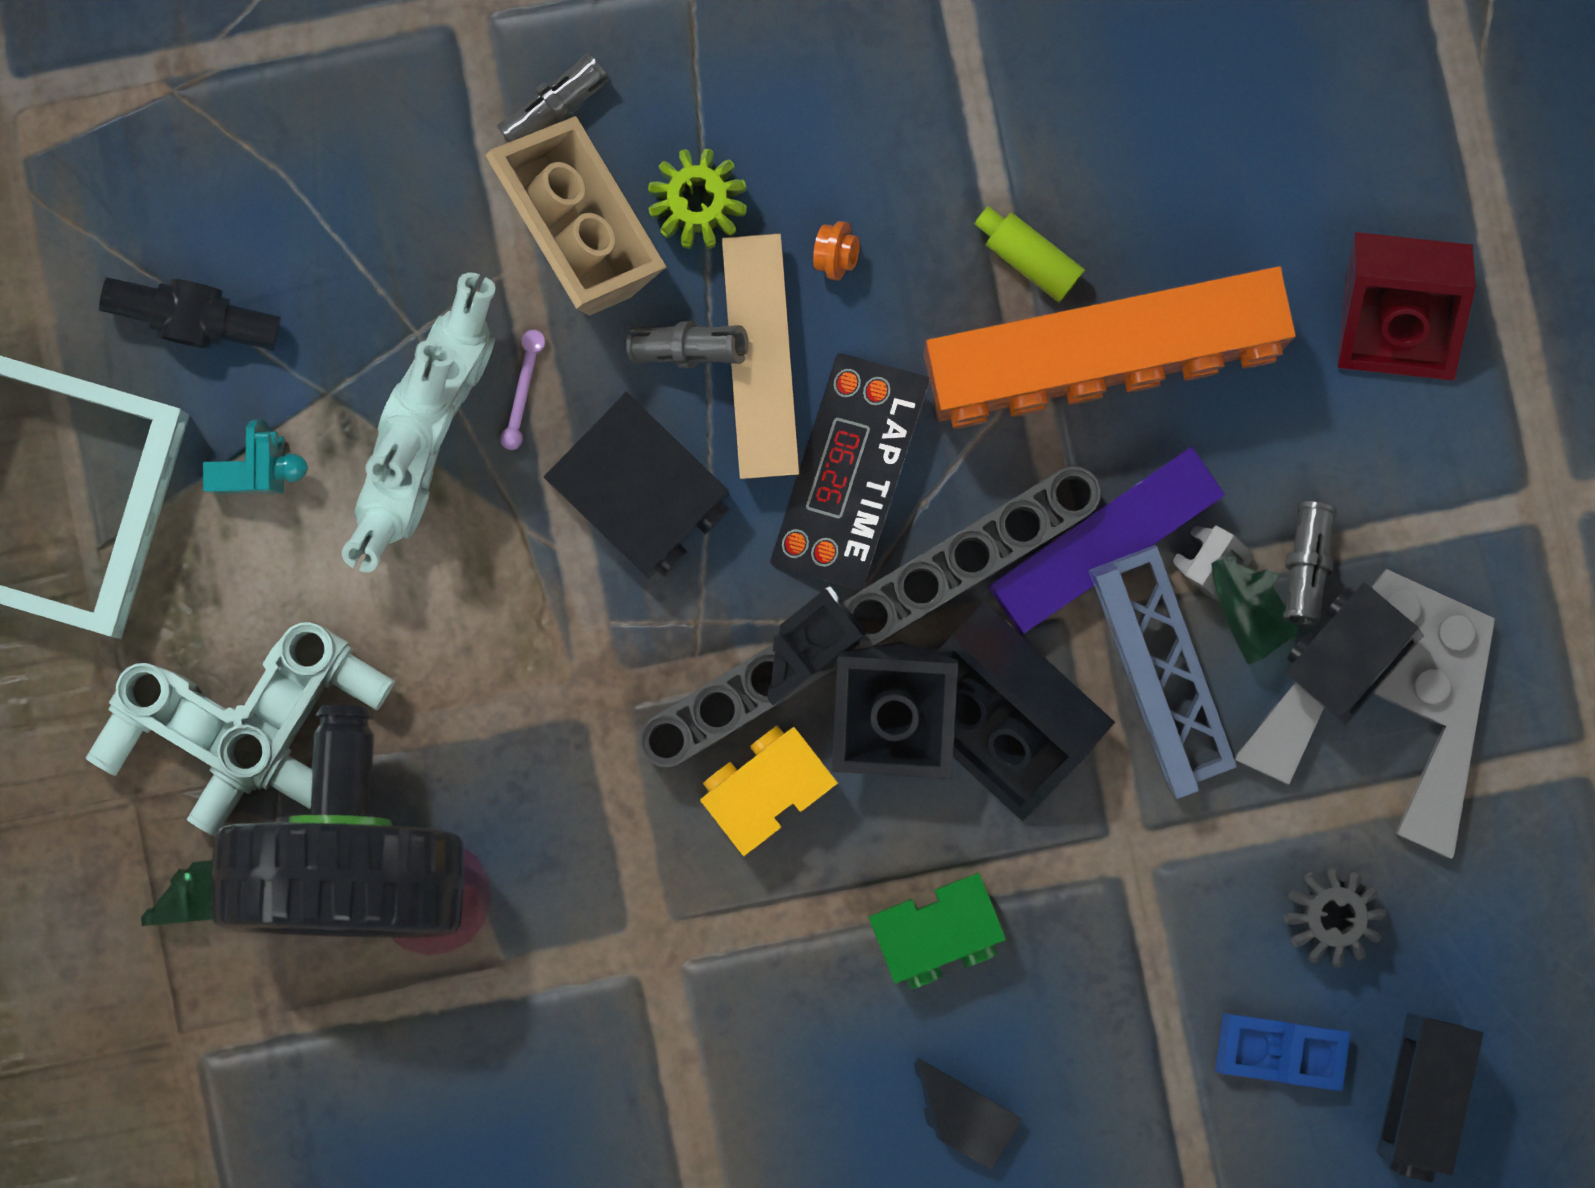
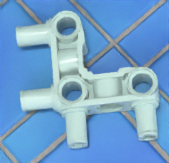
(418, 421)
(211, 732)

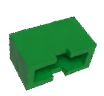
(950, 929)

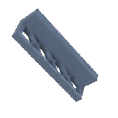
(1143, 678)

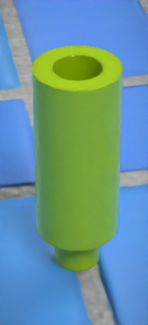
(1030, 253)

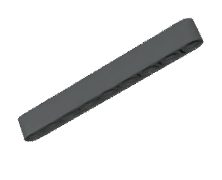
(900, 610)

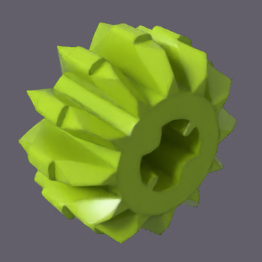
(716, 189)

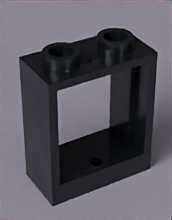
(1429, 1097)

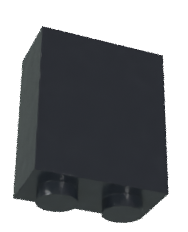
(639, 487)

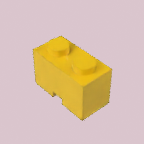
(777, 777)

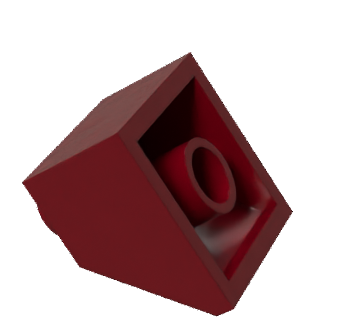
(1406, 306)

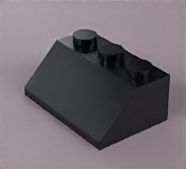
(1016, 713)

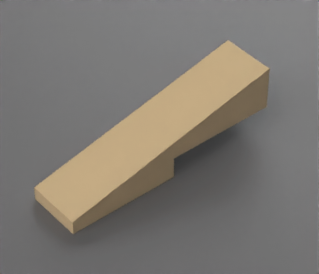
(765, 378)

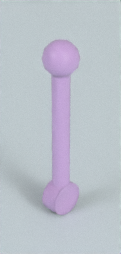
(533, 343)

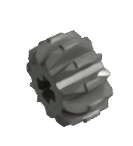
(1337, 896)

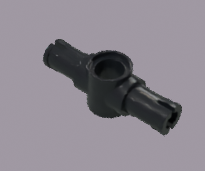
(189, 313)

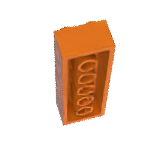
(1109, 345)

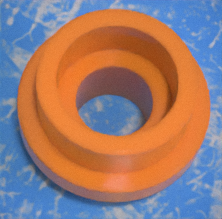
(836, 250)

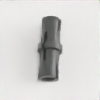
(556, 100)
(687, 344)
(1309, 563)

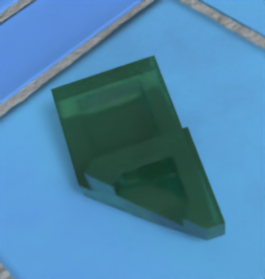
(1251, 608)
(185, 899)

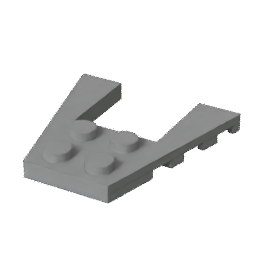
(1435, 681)

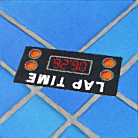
(849, 471)

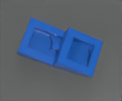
(1282, 1051)

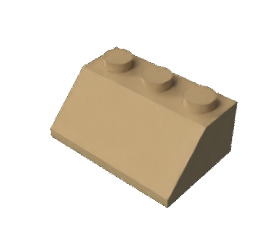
(577, 215)

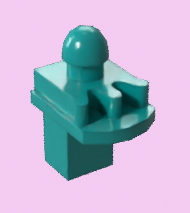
(263, 466)

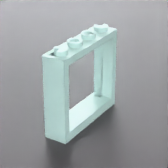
(141, 509)

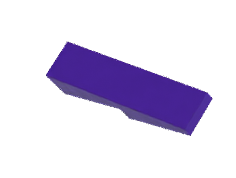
(1118, 529)

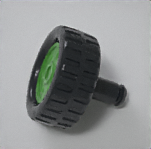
(338, 865)

